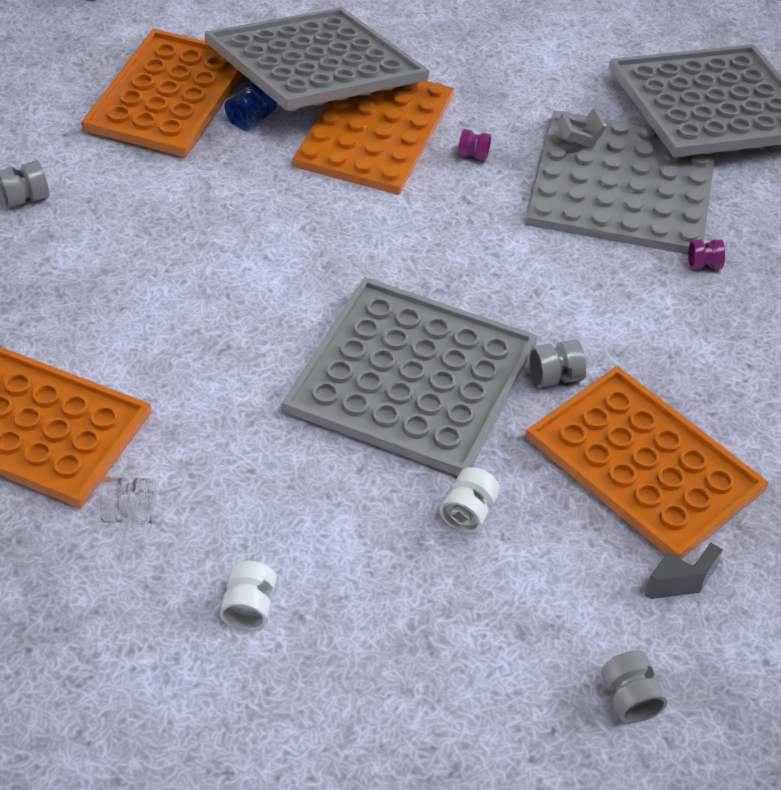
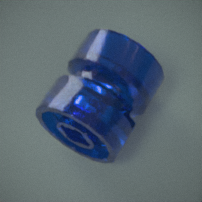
(249, 107)

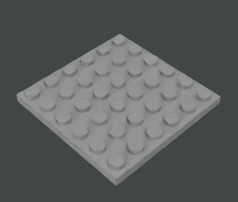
(315, 58)
(705, 98)
(622, 188)
(411, 376)

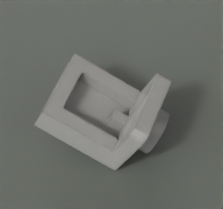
(582, 131)

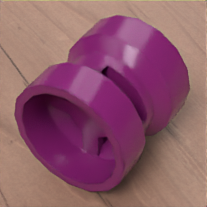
(468, 143)
(706, 254)

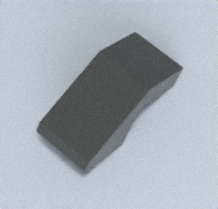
(678, 577)

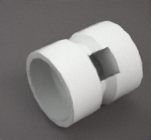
(470, 500)
(248, 595)

